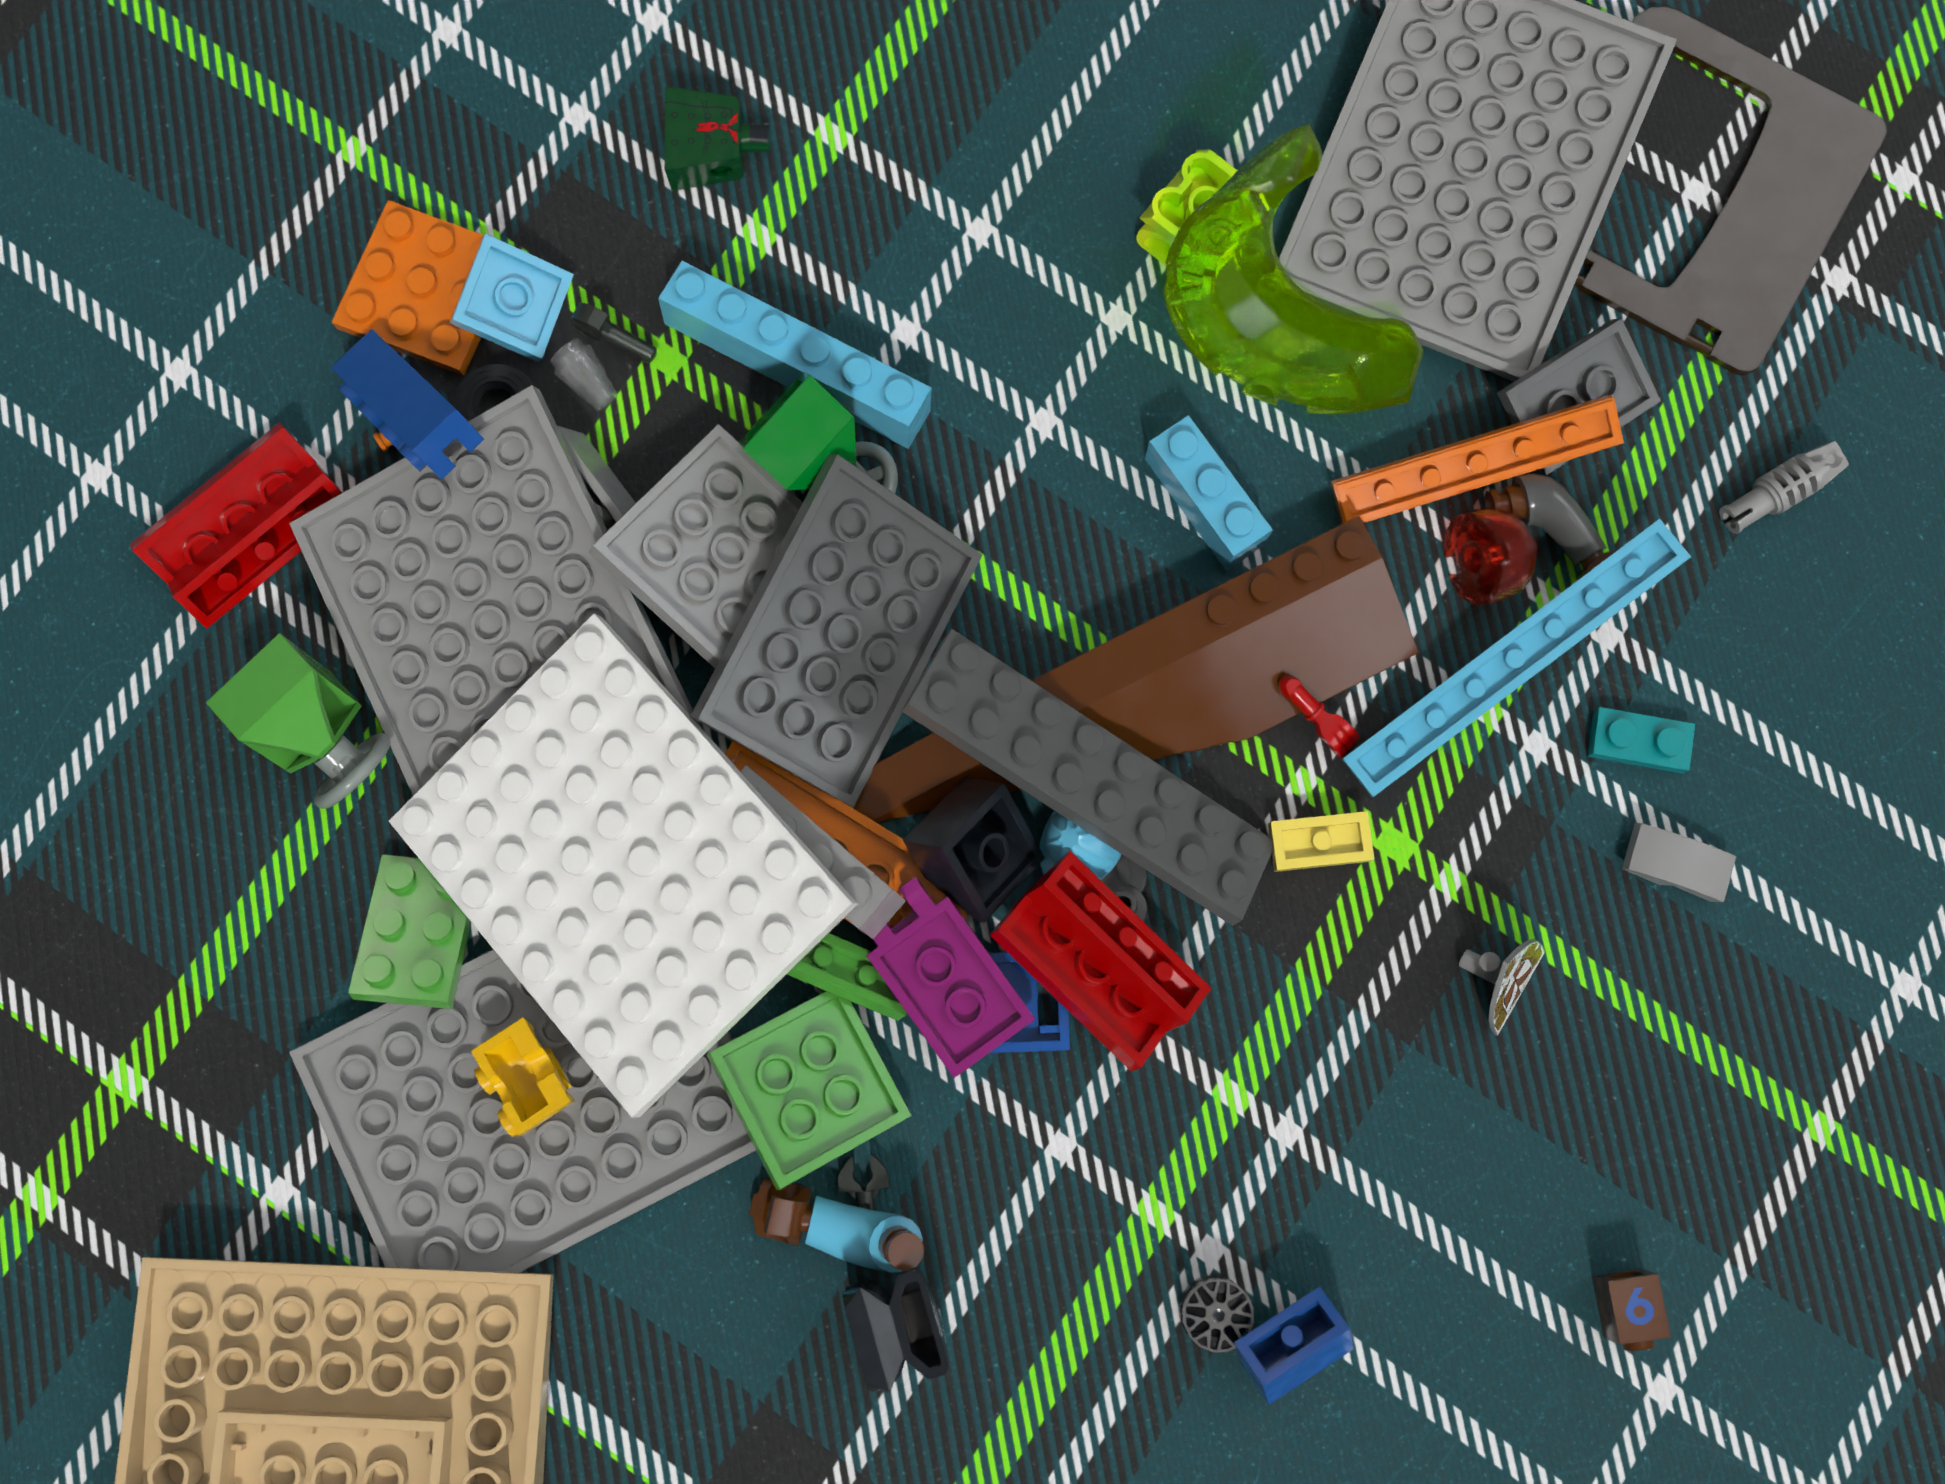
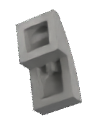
(1679, 862)

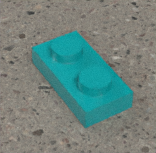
(1641, 740)

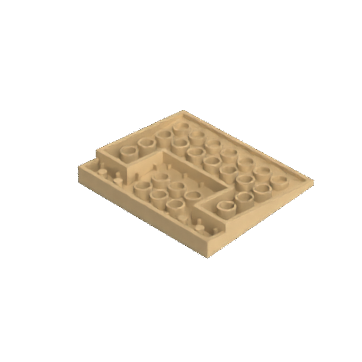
(335, 1375)

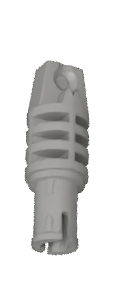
(1786, 485)

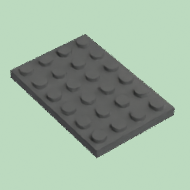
(838, 632)

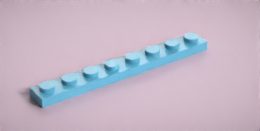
(1516, 657)

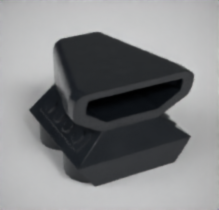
(896, 1329)

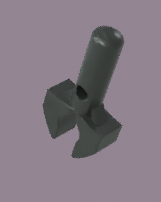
(596, 324)
(848, 1183)

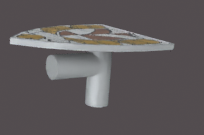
(1508, 977)

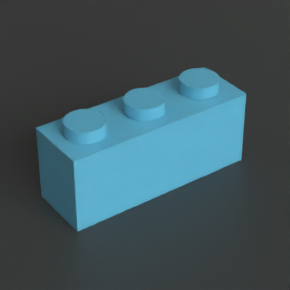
(1207, 493)

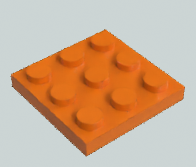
(411, 287)

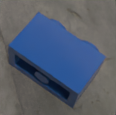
(1294, 1345)

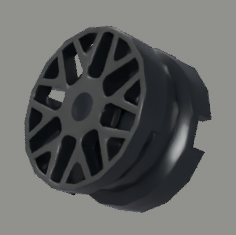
(1215, 1312)

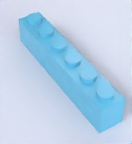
(787, 347)

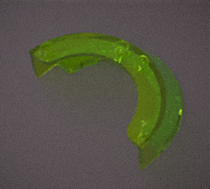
(1255, 322)

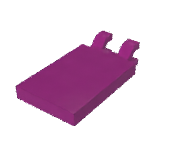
(947, 981)

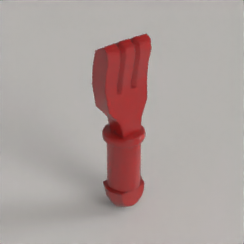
(1329, 727)

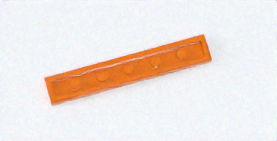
(1478, 461)

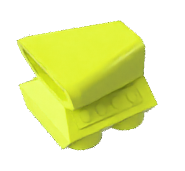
(1171, 206)

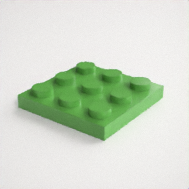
(808, 1087)

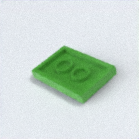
(410, 939)

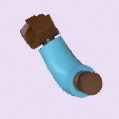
(841, 1230)

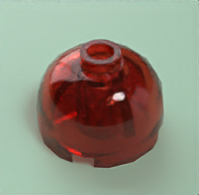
(1491, 555)

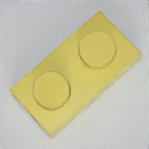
(1321, 841)

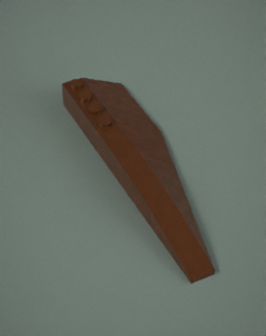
(1203, 667)

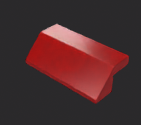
(236, 526)
(1100, 961)

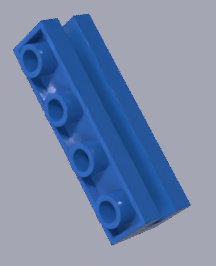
(403, 404)

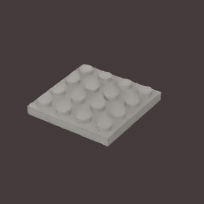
(701, 541)

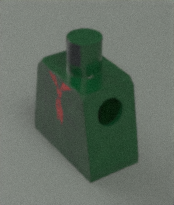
(707, 138)

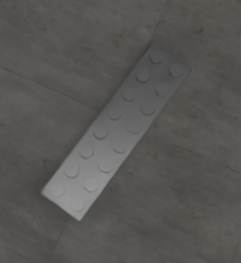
(1090, 777)

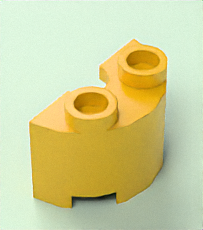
(524, 1077)

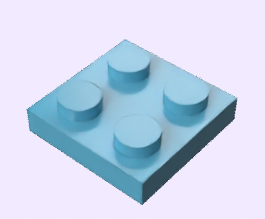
(511, 298)

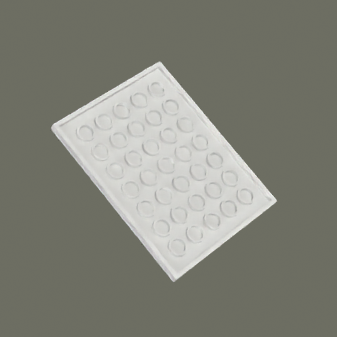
(620, 865)

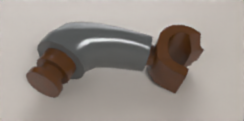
(1551, 507)

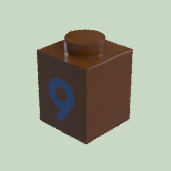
(1631, 1308)

